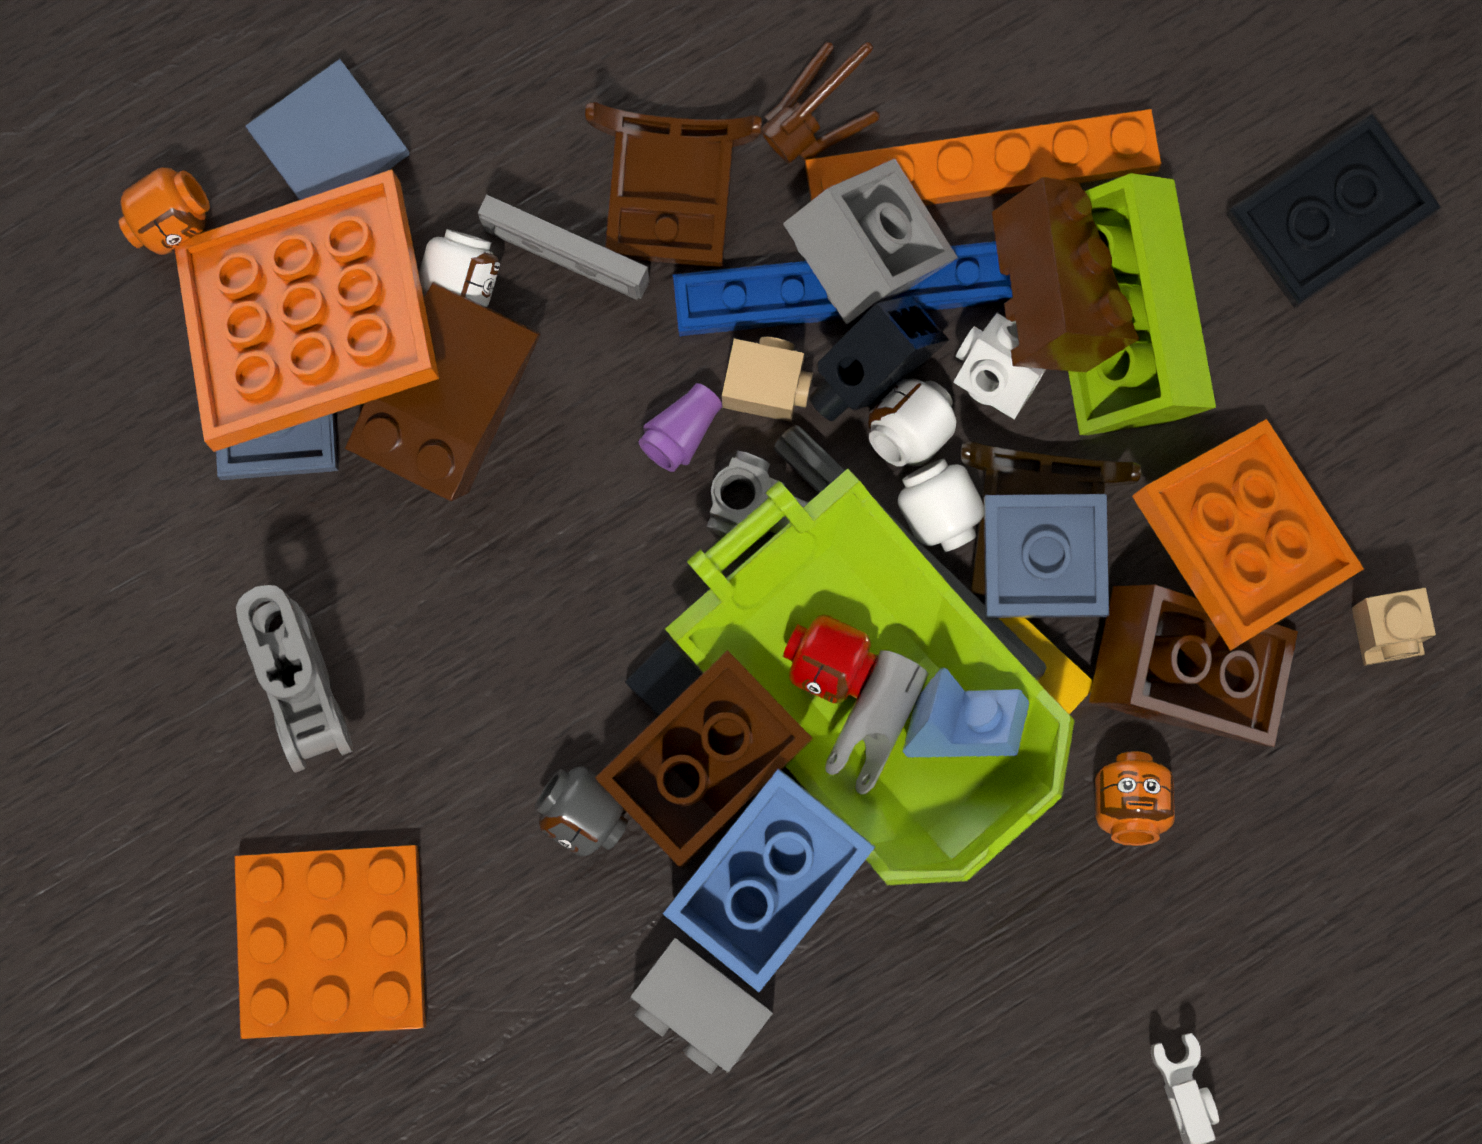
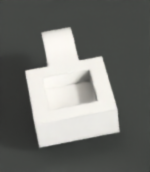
(1191, 1106)

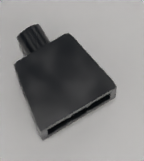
(875, 356)

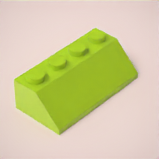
(1167, 368)

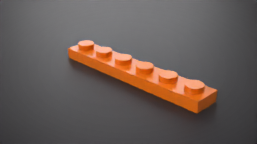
(1007, 159)

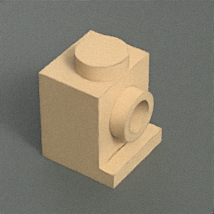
(1393, 626)

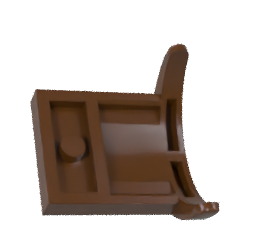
(670, 183)

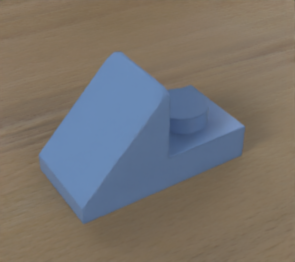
(963, 722)

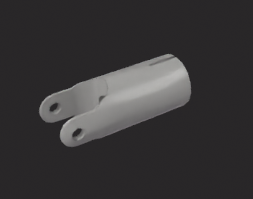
(878, 716)

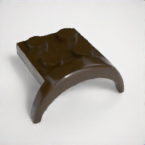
(1037, 474)

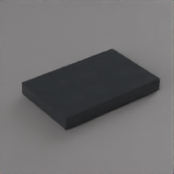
(1333, 211)

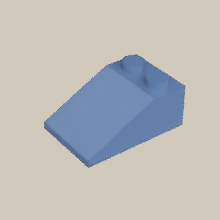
(769, 880)

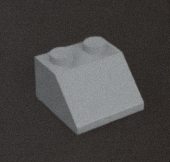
(869, 239)

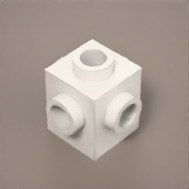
(989, 368)

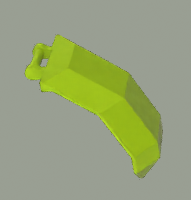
(855, 564)

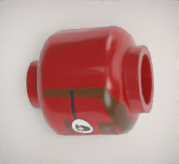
(829, 659)

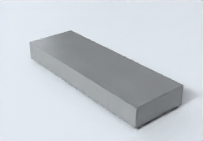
(563, 248)

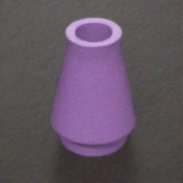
(679, 429)

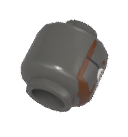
(580, 812)

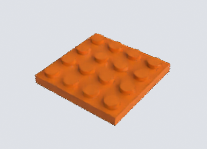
(304, 311)

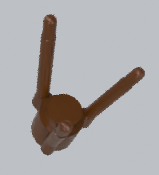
(792, 127)

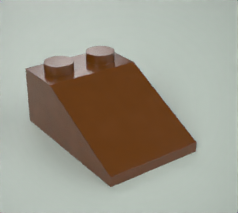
(446, 426)
(1174, 668)
(704, 759)

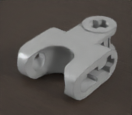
(310, 702)

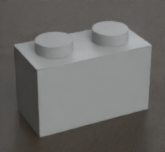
(700, 1007)

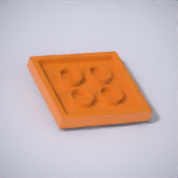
(1247, 533)
(329, 942)

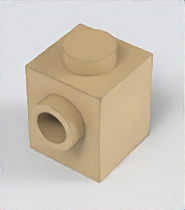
(766, 379)

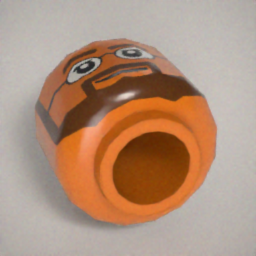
(163, 210)
(1134, 799)

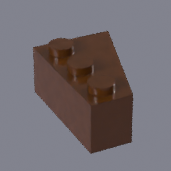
(1060, 280)

